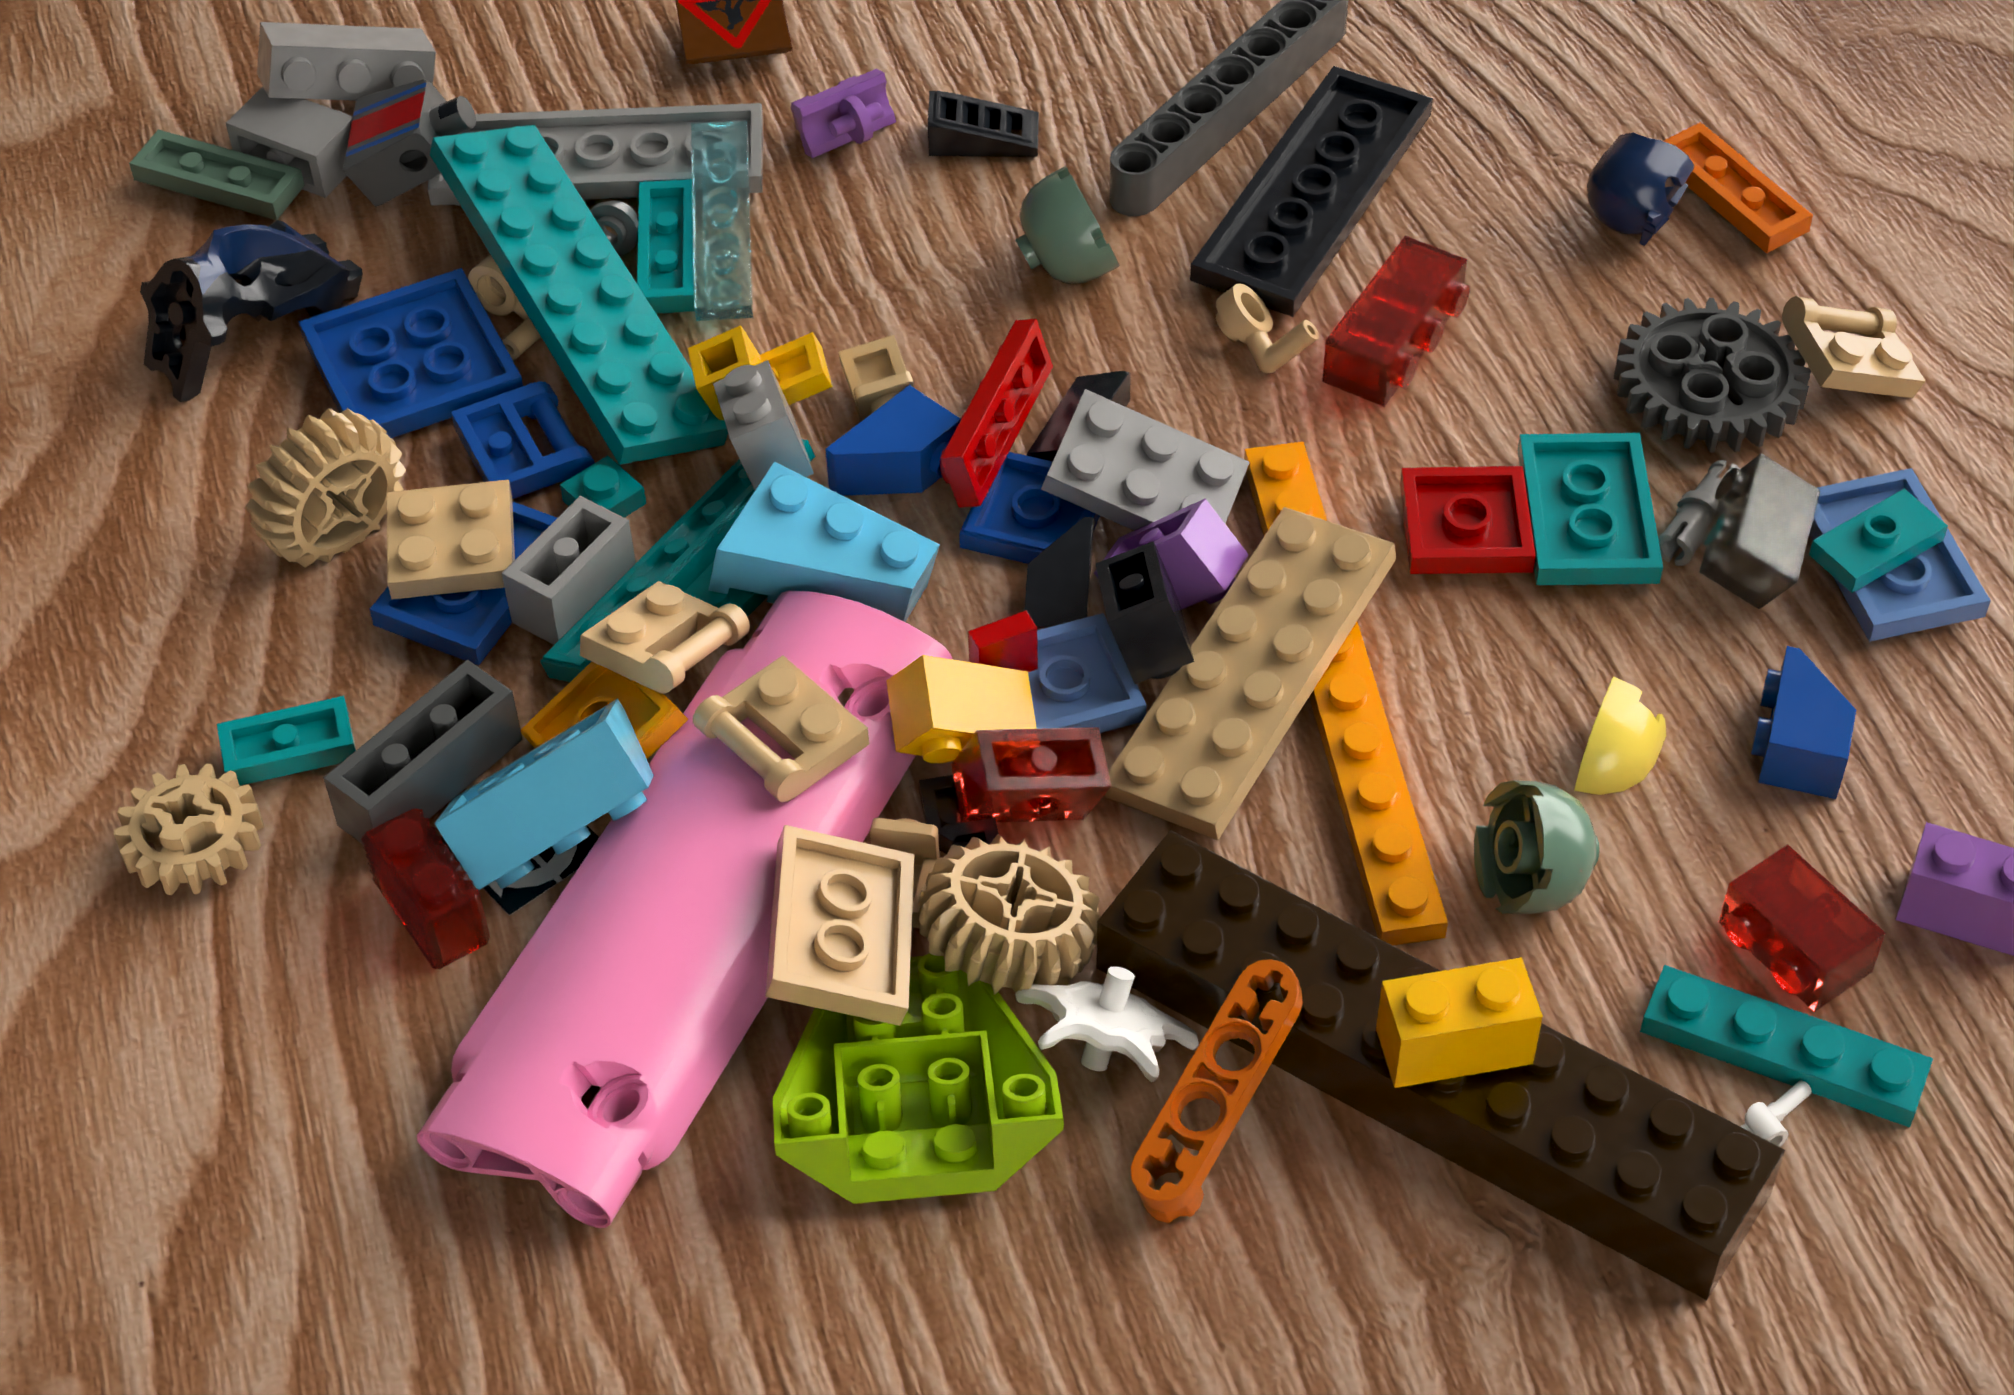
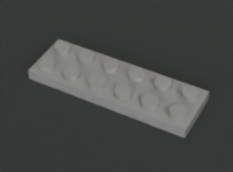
(618, 148)

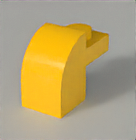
(797, 365)

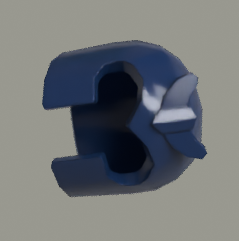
(1630, 188)

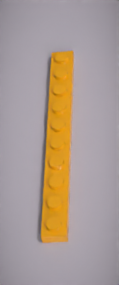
(1358, 740)

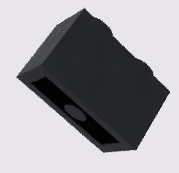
(1144, 613)

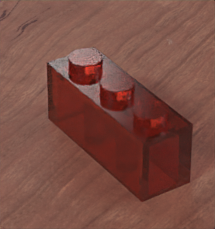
(1395, 321)

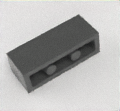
(426, 752)

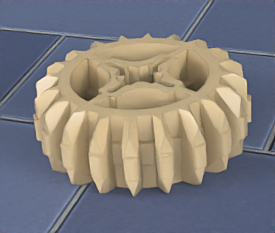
(324, 487)
(1008, 915)

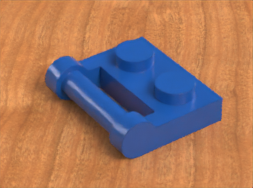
(504, 447)

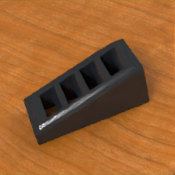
(966, 124)

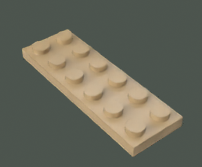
(1250, 672)

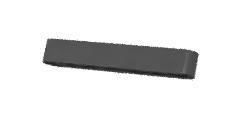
(1221, 101)

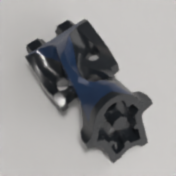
(236, 273)

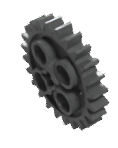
(1711, 375)

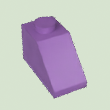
(1195, 551)

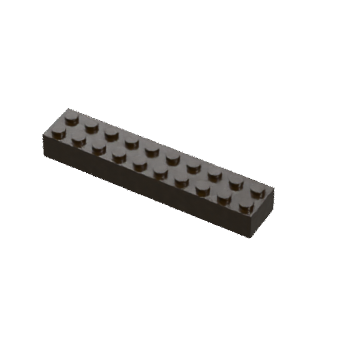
(1558, 1133)

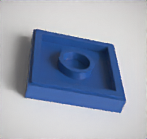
(1018, 516)

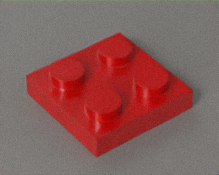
(1467, 520)

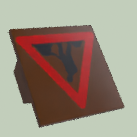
(732, 29)

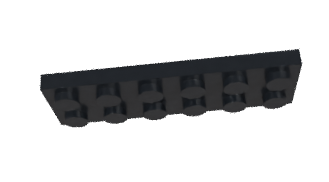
(1312, 189)

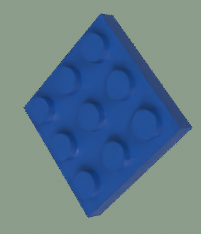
(411, 354)

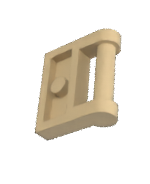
(1850, 362)
(661, 636)
(796, 716)

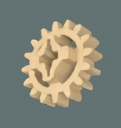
(188, 829)

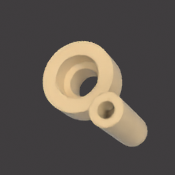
(500, 300)
(1247, 319)

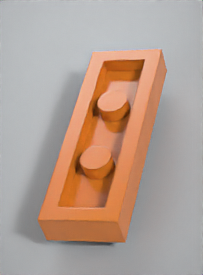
(1741, 190)

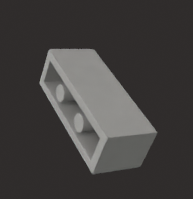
(340, 60)

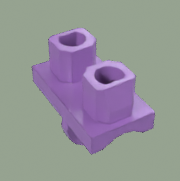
(843, 113)

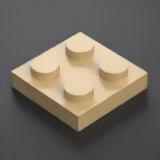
(449, 538)

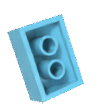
(547, 798)

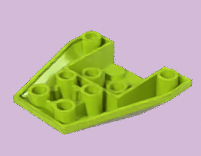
(920, 1105)

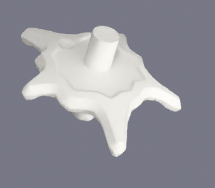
(1108, 1021)

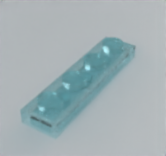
(721, 221)

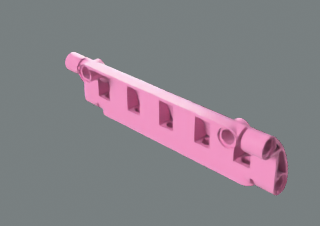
(665, 934)

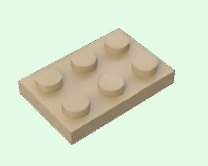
(841, 926)

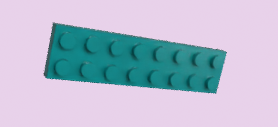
(578, 293)

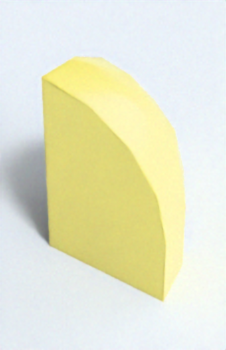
(1621, 743)

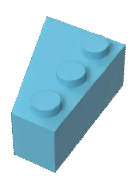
(821, 542)

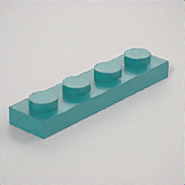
(1787, 1045)

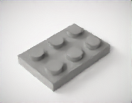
(1138, 466)

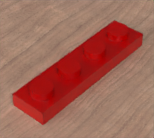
(996, 414)

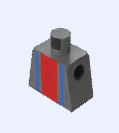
(395, 134)

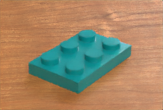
(1590, 509)

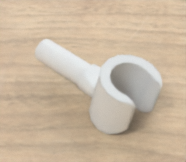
(1765, 1120)

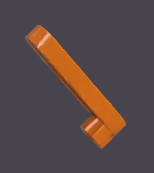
(1226, 1088)

